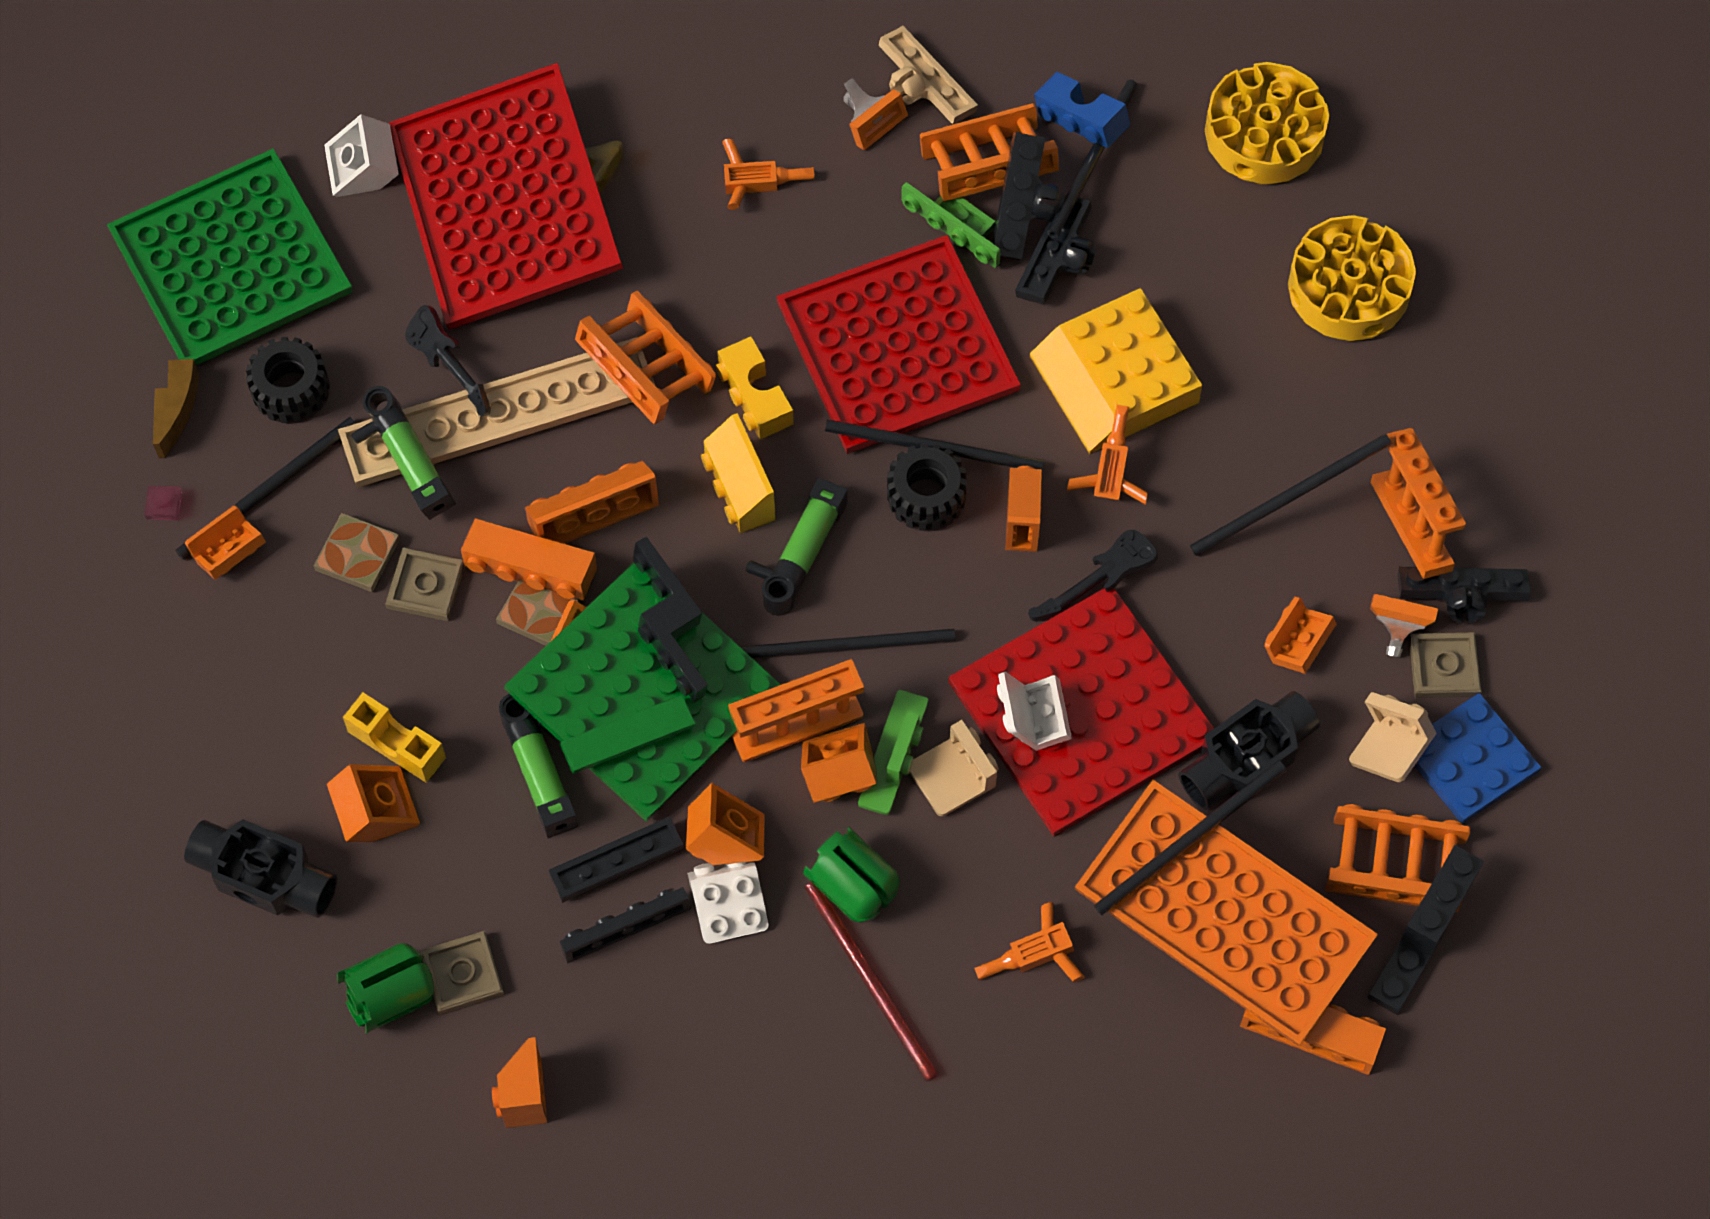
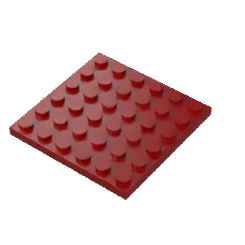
(898, 342)
(1120, 702)

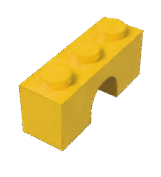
(764, 410)
(378, 729)

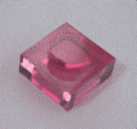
(163, 503)

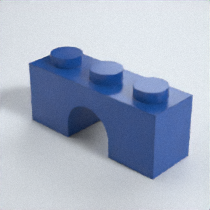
(1099, 121)

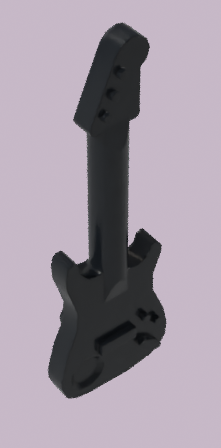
(428, 336)
(1127, 555)

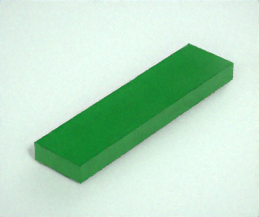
(627, 734)

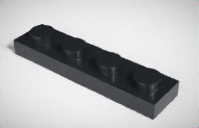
(616, 859)
(634, 920)

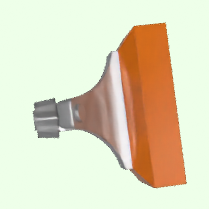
(873, 115)
(1401, 619)

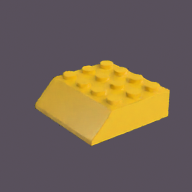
(1116, 359)

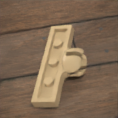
(924, 77)

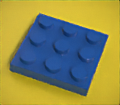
(1474, 759)

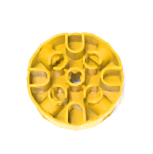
(1266, 123)
(1351, 278)

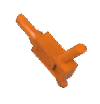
(755, 176)
(1110, 480)
(1037, 949)

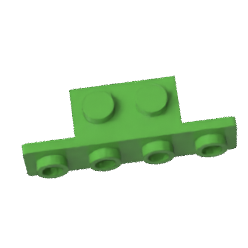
(958, 219)
(894, 751)

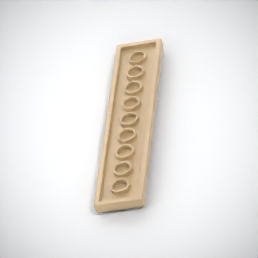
(518, 408)

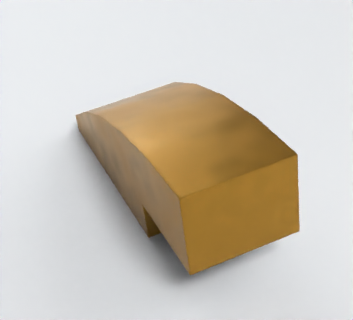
(174, 404)

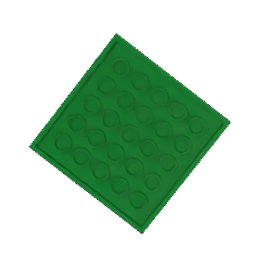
(229, 258)
(606, 671)

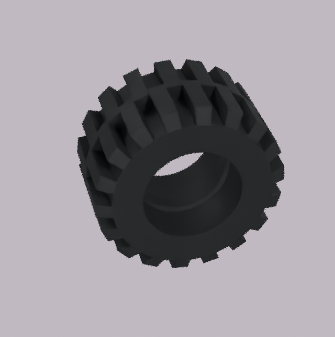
(278, 360)
(926, 464)

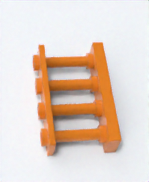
(988, 172)
(633, 379)
(1418, 504)
(797, 710)
(1377, 883)

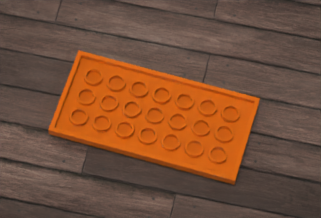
(1230, 915)

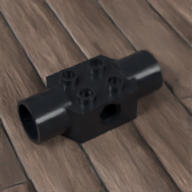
(1247, 747)
(260, 868)

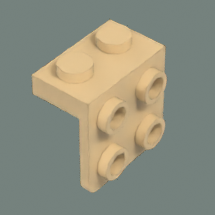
(1394, 739)
(955, 771)

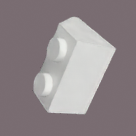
(361, 157)

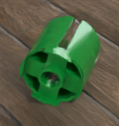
(853, 876)
(387, 986)

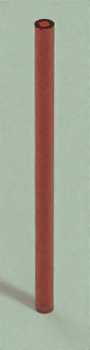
(871, 982)

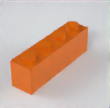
(529, 559)
(1334, 1037)

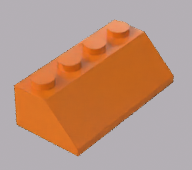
(594, 504)

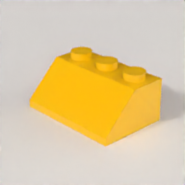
(739, 476)

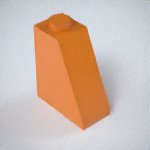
(1023, 509)

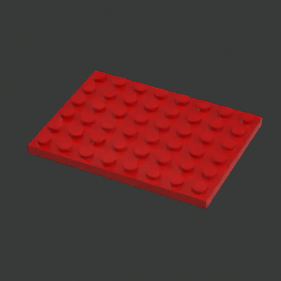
(504, 196)

